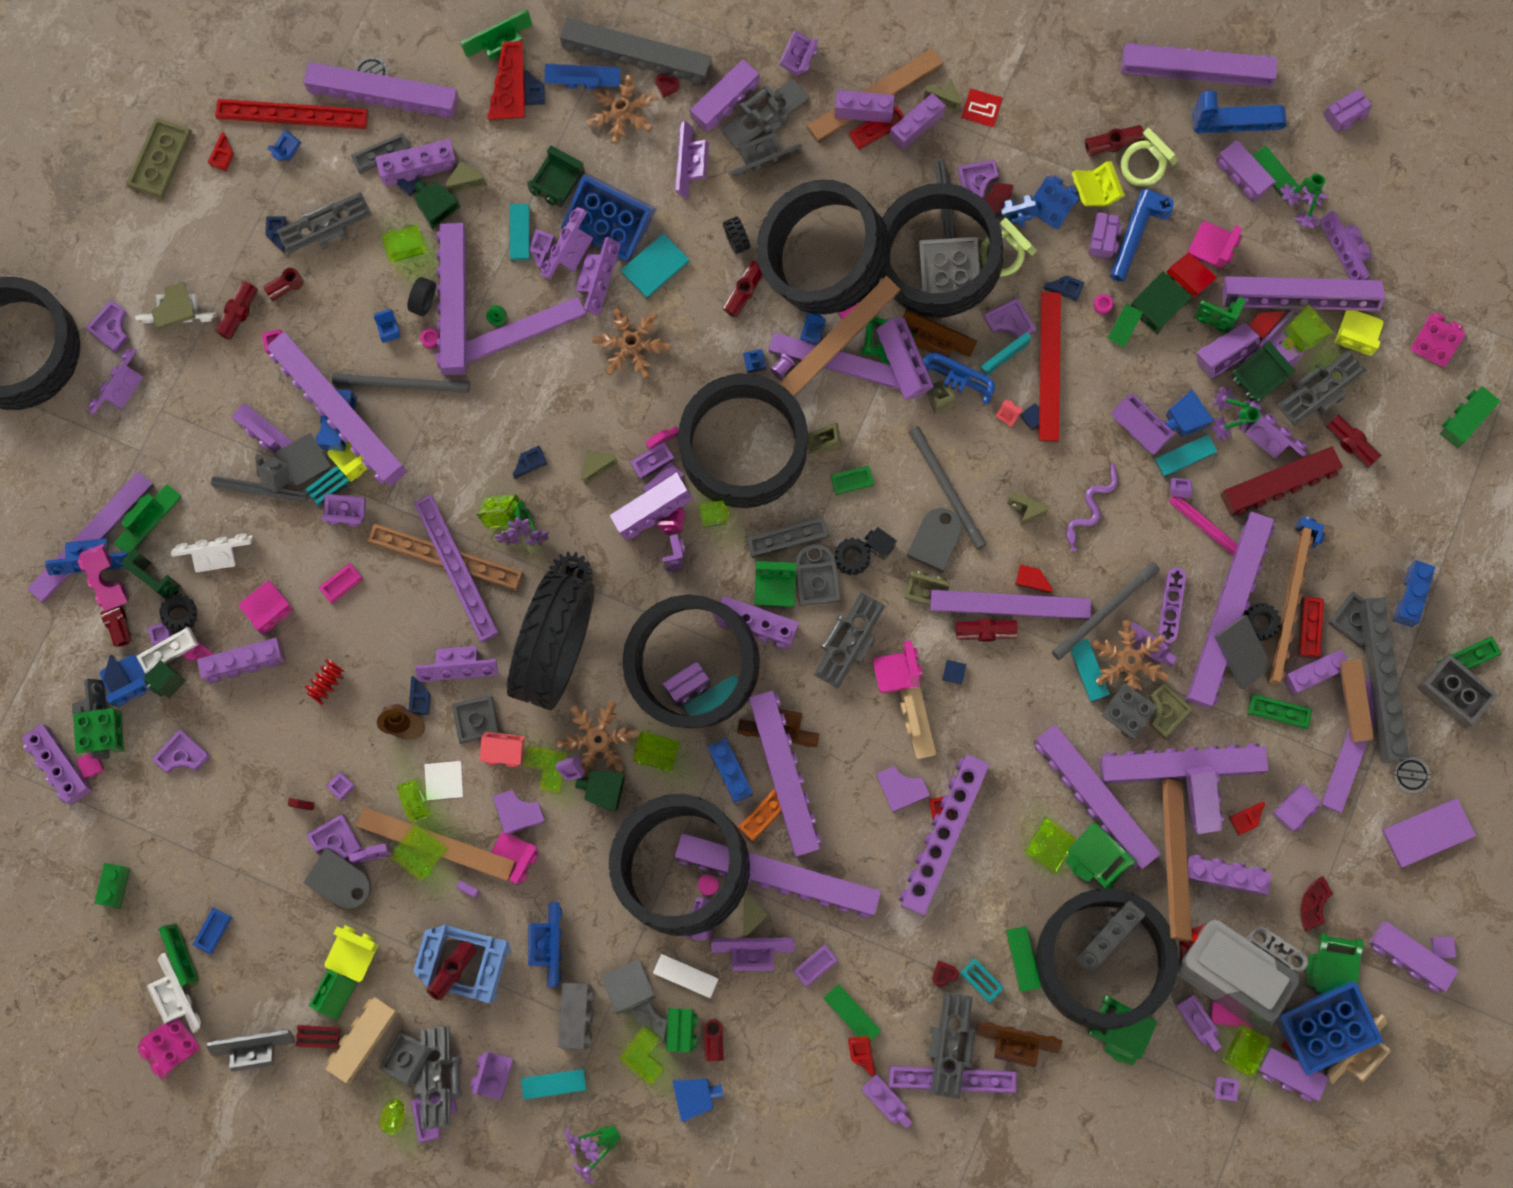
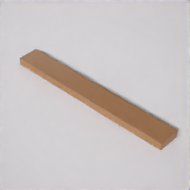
(889, 85)
(840, 336)
(425, 551)
(456, 850)
(1176, 860)

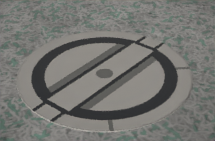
(372, 65)
(1412, 775)

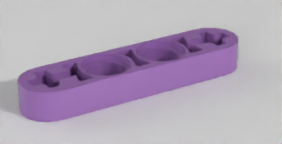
(1174, 606)

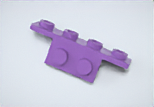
(691, 159)
(570, 246)
(1348, 246)
(597, 275)
(120, 385)
(257, 426)
(1272, 436)
(457, 664)
(752, 953)

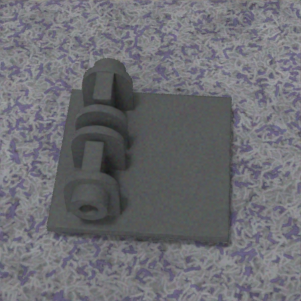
(1129, 711)

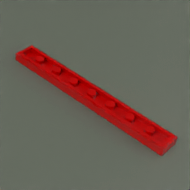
(291, 114)
(1049, 367)

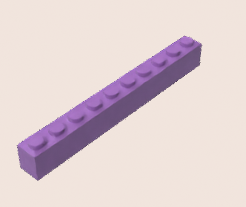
(338, 411)
(1230, 607)
(782, 876)

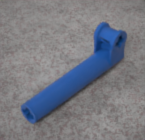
(1147, 205)

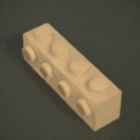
(362, 1039)

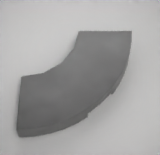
(645, 1015)

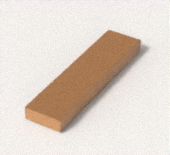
(1356, 700)

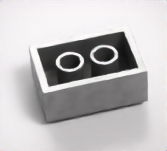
(1457, 691)
(575, 1016)

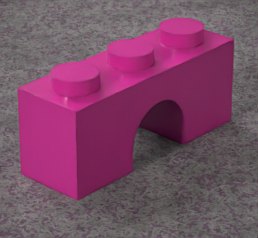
(107, 594)

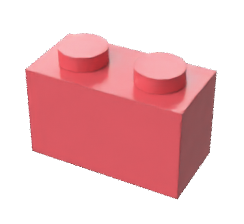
(502, 749)

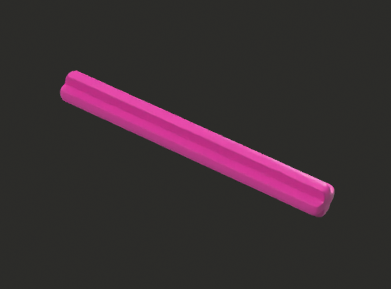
(1204, 524)

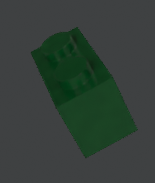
(163, 680)

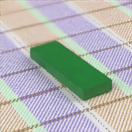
(1274, 169)
(1477, 653)
(1279, 711)
(178, 954)
(1023, 959)
(851, 1013)

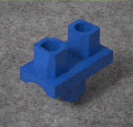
(1021, 212)

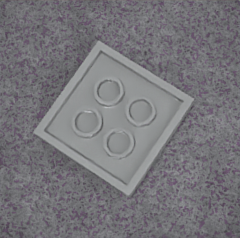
(948, 263)

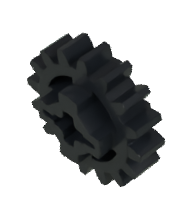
(576, 569)

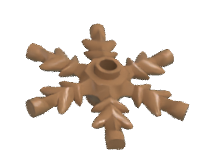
(622, 109)
(631, 337)
(1122, 657)
(591, 732)

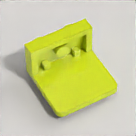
(1098, 186)
(1359, 332)
(348, 462)
(351, 953)

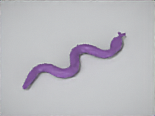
(1071, 535)

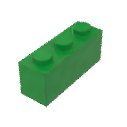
(1469, 416)

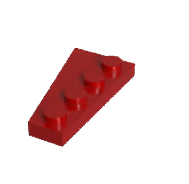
(509, 88)

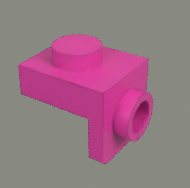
(673, 523)

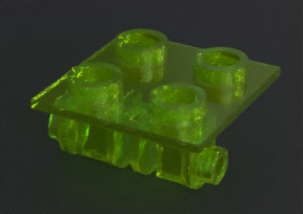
(1049, 844)
(418, 852)

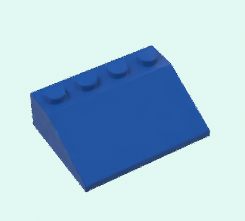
(611, 215)
(1328, 1027)

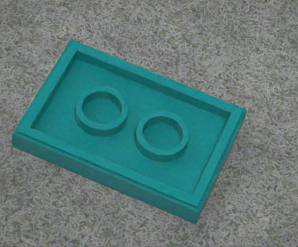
(655, 266)

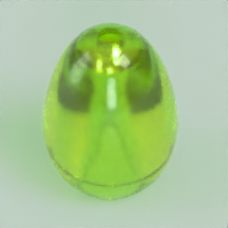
(392, 1117)

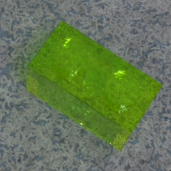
(403, 243)

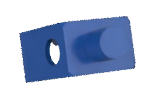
(1188, 415)
(695, 1097)

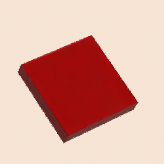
(1191, 274)

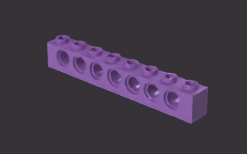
(977, 769)

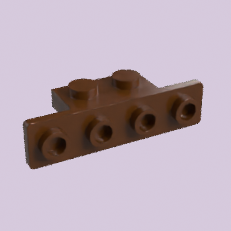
(937, 337)
(793, 722)
(1018, 1045)

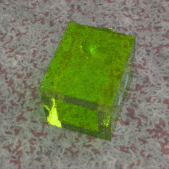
(714, 514)

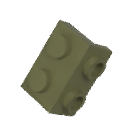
(920, 587)

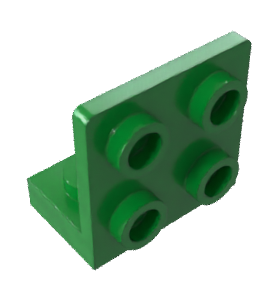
(1217, 317)
(775, 584)
(98, 731)

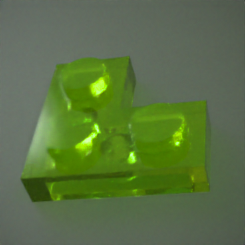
(546, 760)
(638, 1058)

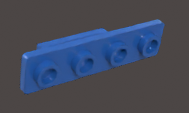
(582, 75)
(72, 554)
(544, 944)

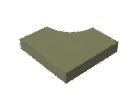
(174, 308)
(1170, 710)

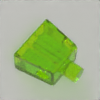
(1306, 331)
(413, 799)

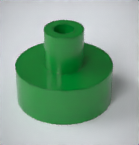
(496, 315)

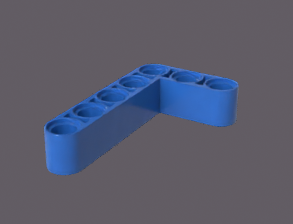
(1211, 119)

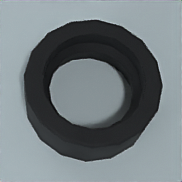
(421, 296)

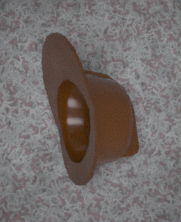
(400, 722)

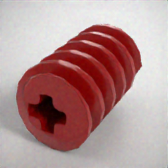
(324, 681)

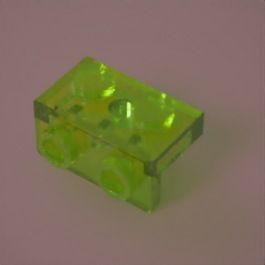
(498, 510)
(656, 751)
(1247, 1050)

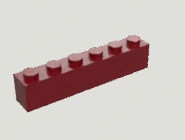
(1281, 481)

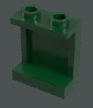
(556, 177)
(1161, 302)
(1263, 372)
(137, 563)

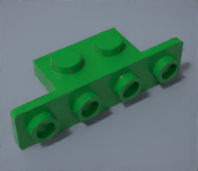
(493, 37)
(146, 517)

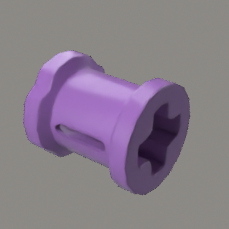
(782, 366)

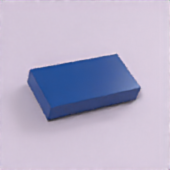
(212, 930)

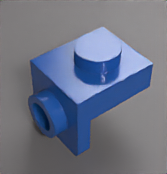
(285, 146)
(387, 325)
(813, 328)
(1317, 529)

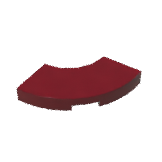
(998, 195)
(1312, 903)

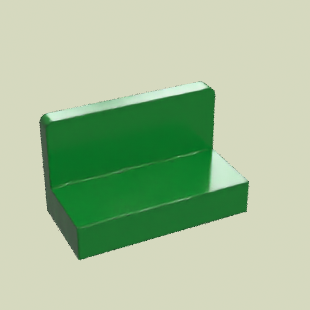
(332, 994)

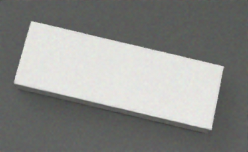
(168, 649)
(685, 976)

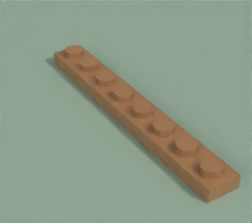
(1289, 614)

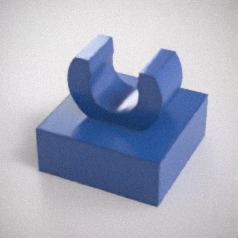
(754, 361)

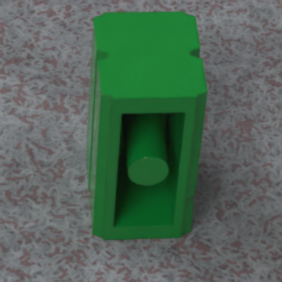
(112, 885)
(680, 1030)

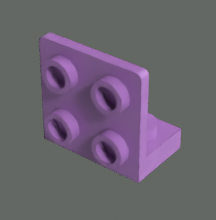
(492, 1075)

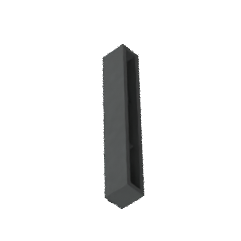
(636, 51)
(1383, 680)

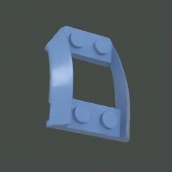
(489, 971)

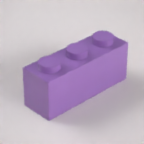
(864, 106)
(917, 122)
(1245, 171)
(1228, 350)
(1142, 424)
(1314, 673)
(1204, 799)
(1291, 1076)

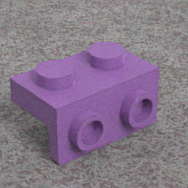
(798, 53)
(344, 509)
(675, 562)

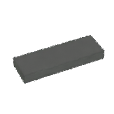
(366, 160)

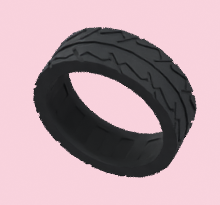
(954, 198)
(788, 212)
(64, 354)
(743, 386)
(550, 639)
(636, 644)
(634, 830)
(1160, 934)

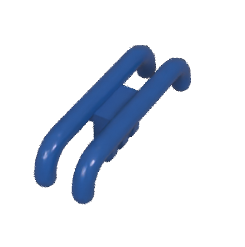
(960, 375)

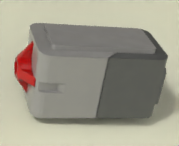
(1240, 971)

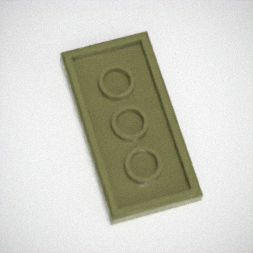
(159, 158)

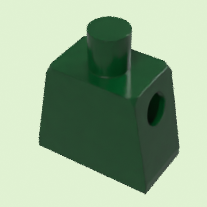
(435, 202)
(603, 788)

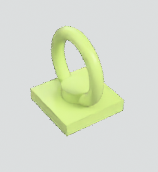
(1157, 149)
(1017, 240)

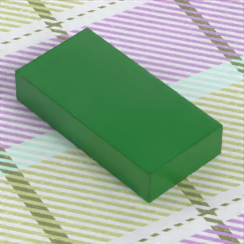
(1125, 325)
(852, 480)

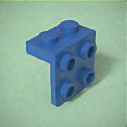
(1055, 200)
(135, 689)

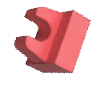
(1009, 412)

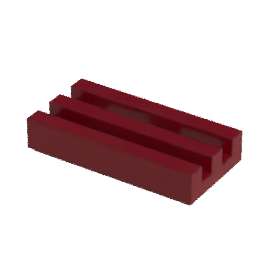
(299, 1036)

